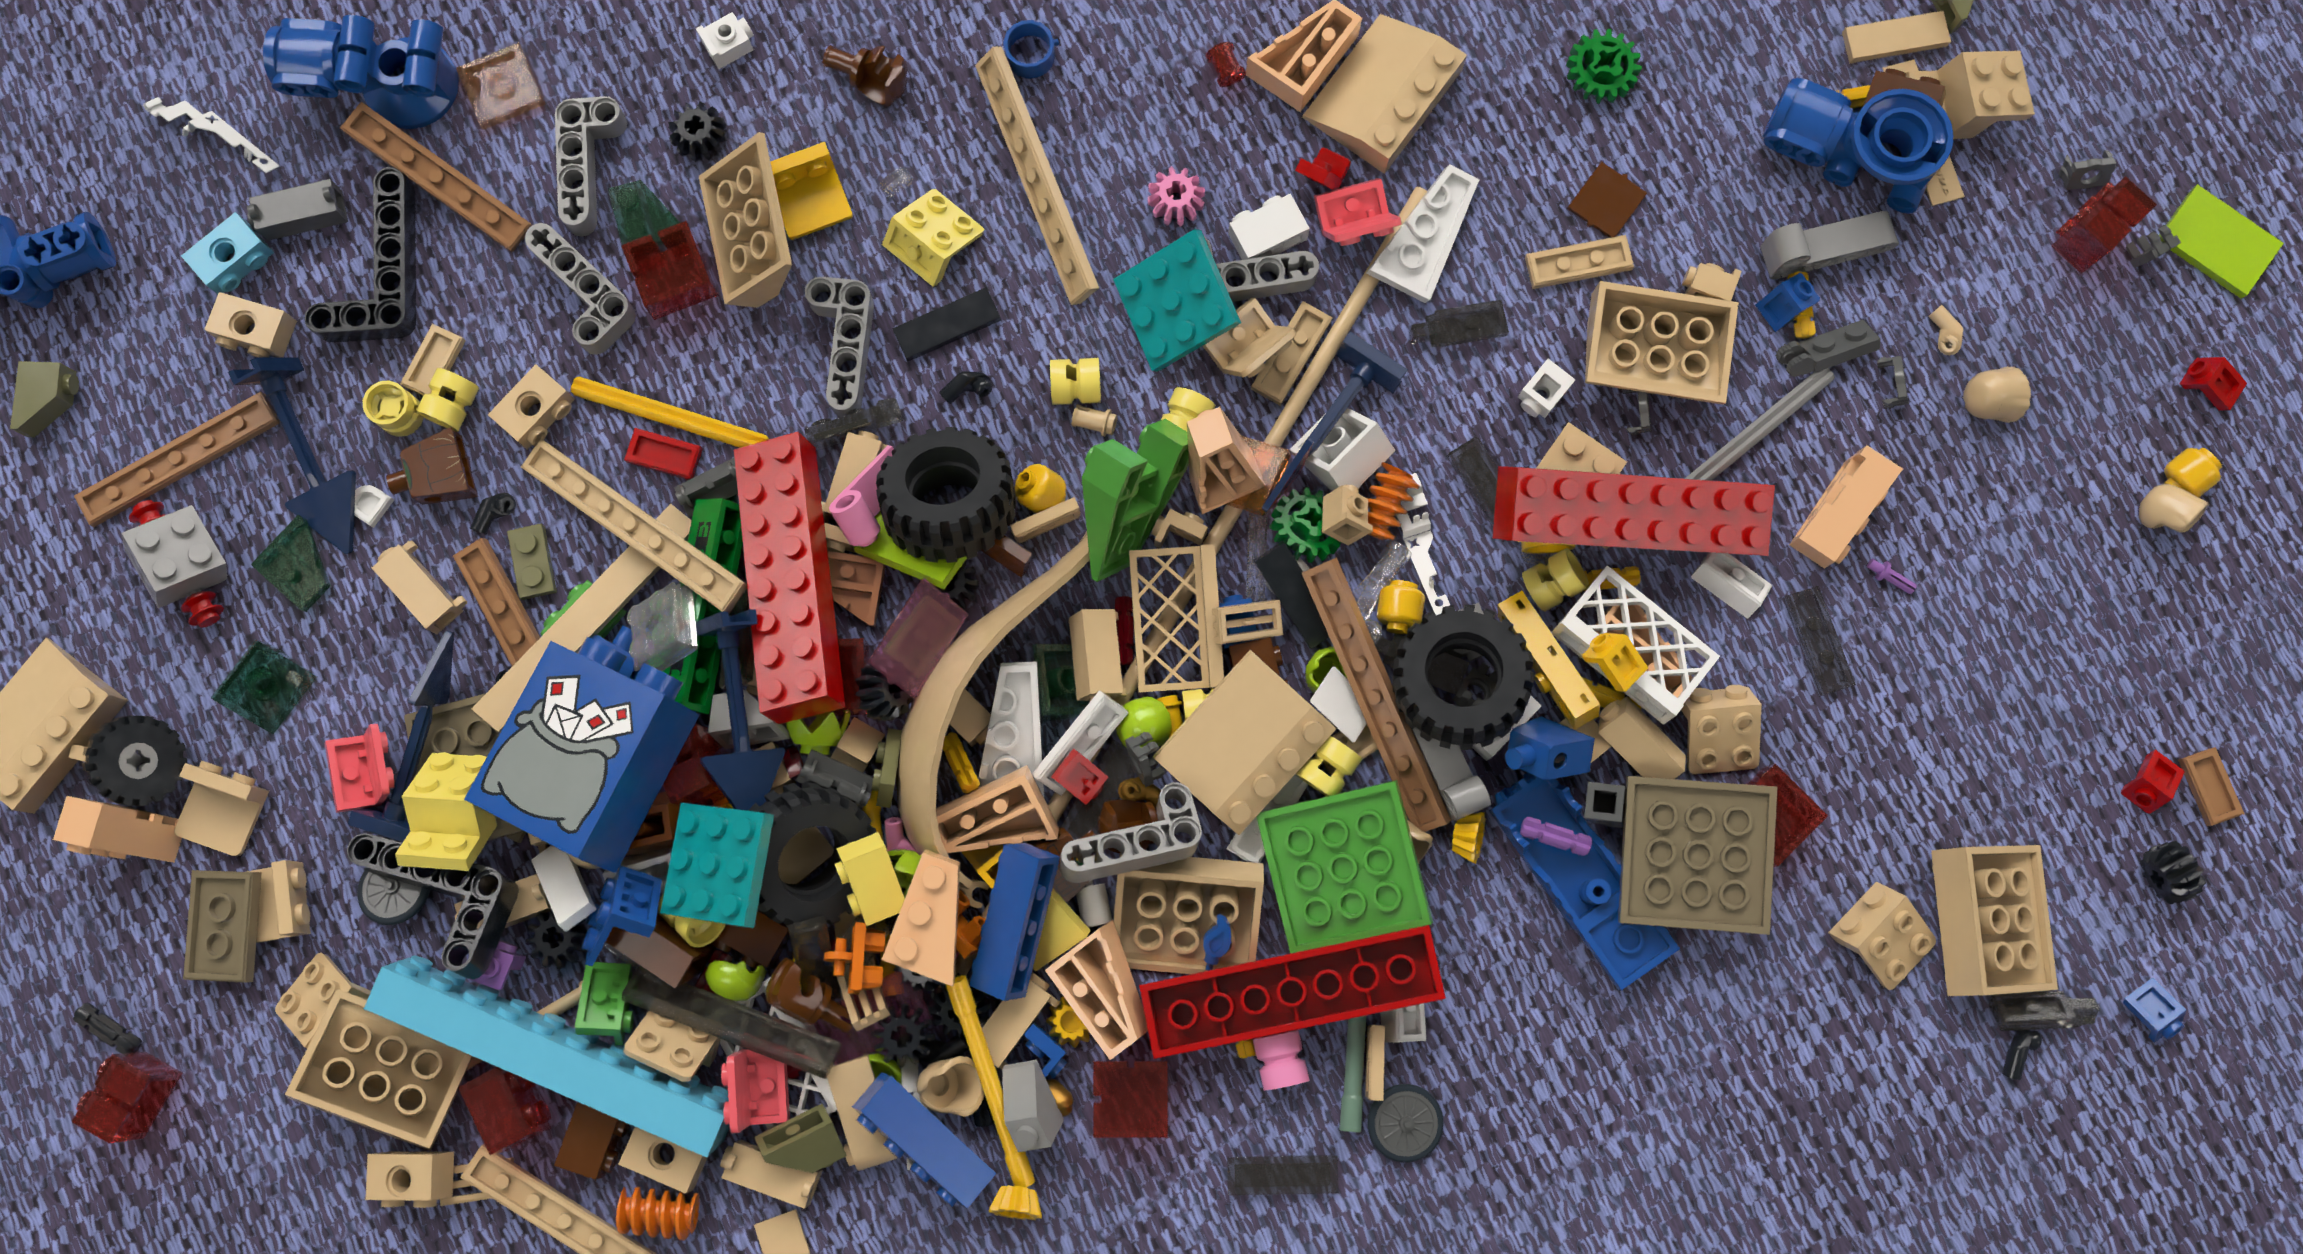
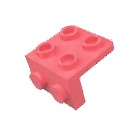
(1355, 212)
(359, 770)
(755, 1090)

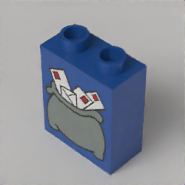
(585, 752)

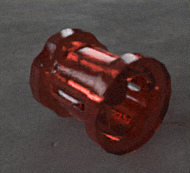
(1225, 64)

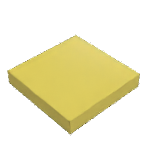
(1060, 931)

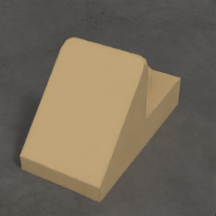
(857, 745)

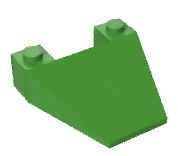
(1129, 492)

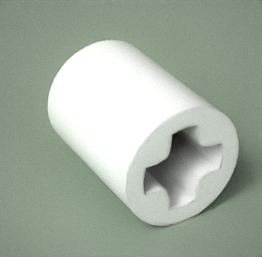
(1094, 905)

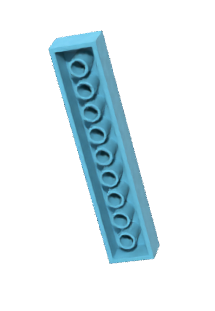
(549, 1053)

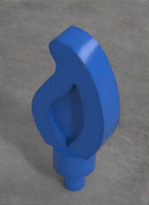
(1217, 941)

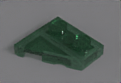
(639, 212)
(294, 565)

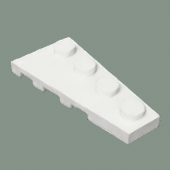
(1423, 242)
(1014, 724)

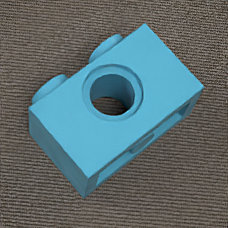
(210, 254)

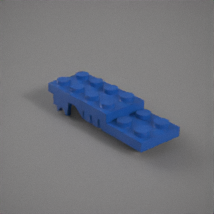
(1581, 886)

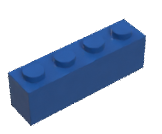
(1014, 921)
(923, 1140)

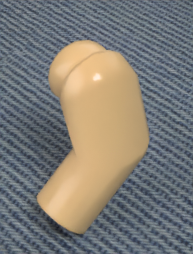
(1950, 331)

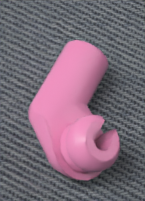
(894, 835)

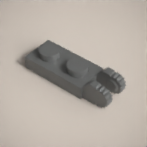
(1828, 349)

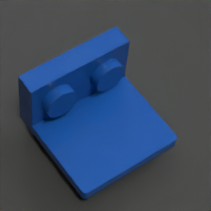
(628, 904)

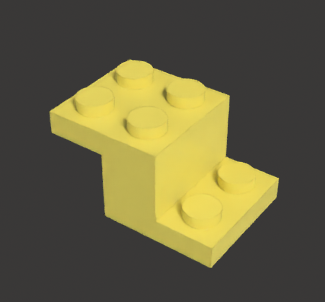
(443, 825)

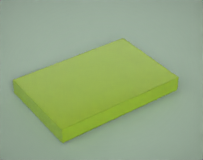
(2221, 241)
(889, 554)

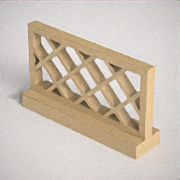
(1206, 598)

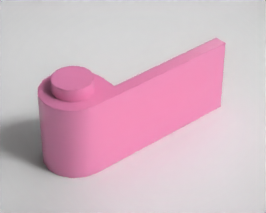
(858, 505)

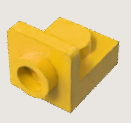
(1616, 659)

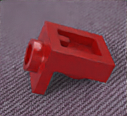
(1325, 169)
(2216, 380)
(1080, 777)
(2154, 783)

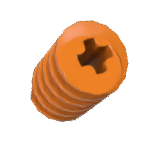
(1389, 500)
(656, 1214)

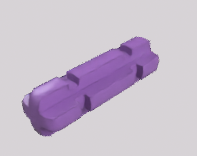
(1556, 836)

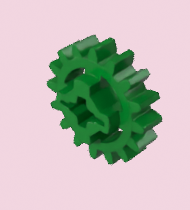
(1605, 79)
(1304, 527)

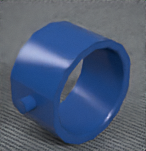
(1030, 28)

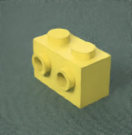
(871, 878)

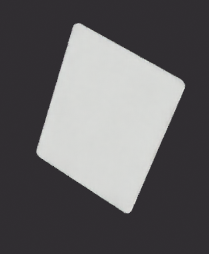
(1339, 705)

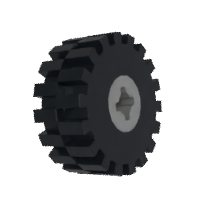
(114, 760)

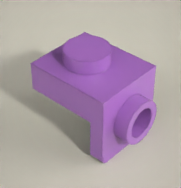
(503, 961)

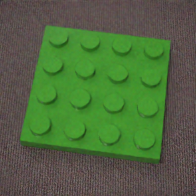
(1344, 867)

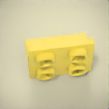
(930, 234)

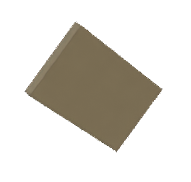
(222, 926)

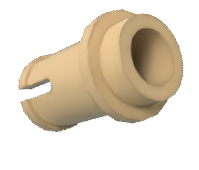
(1094, 419)

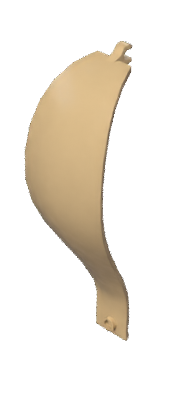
(936, 702)

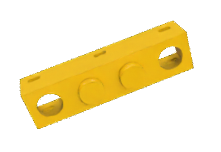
(1551, 664)

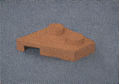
(857, 584)

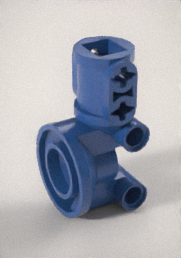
(328, 57)
(1820, 128)
(39, 261)

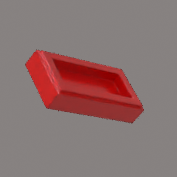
(663, 454)

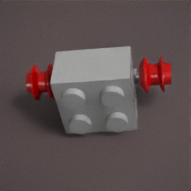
(176, 559)

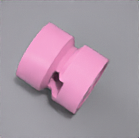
(1280, 1060)

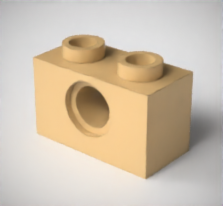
(234, 315)
(513, 409)
(644, 1158)
(429, 1173)

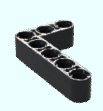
(386, 272)
(476, 897)

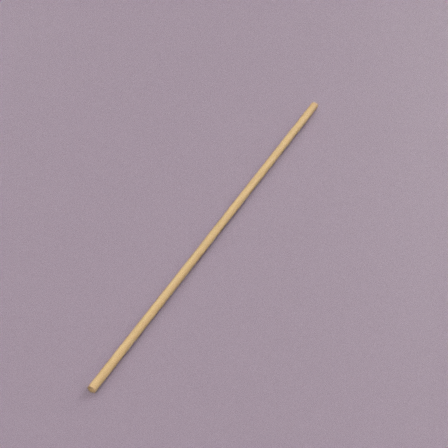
(1230, 514)

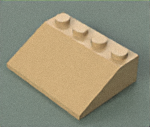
(1385, 90)
(746, 225)
(1660, 342)
(43, 713)
(1244, 742)
(1172, 905)
(1994, 920)
(378, 1073)

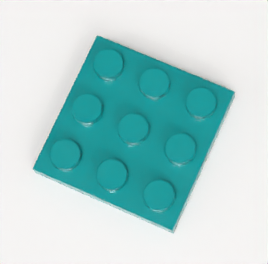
(1177, 300)
(717, 864)

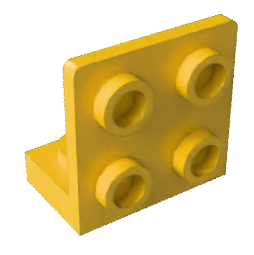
(809, 191)

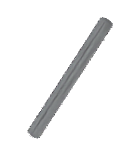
(1763, 425)

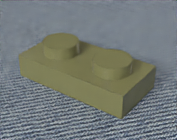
(532, 561)
(888, 756)

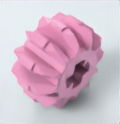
(1188, 192)

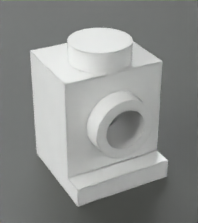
(730, 48)
(1553, 382)

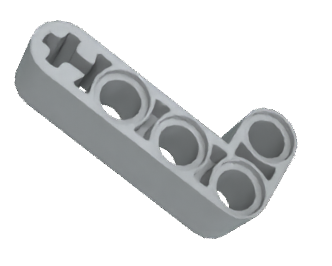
(582, 165)
(1796, 249)
(1251, 269)
(578, 280)
(843, 348)
(1456, 784)
(1127, 841)

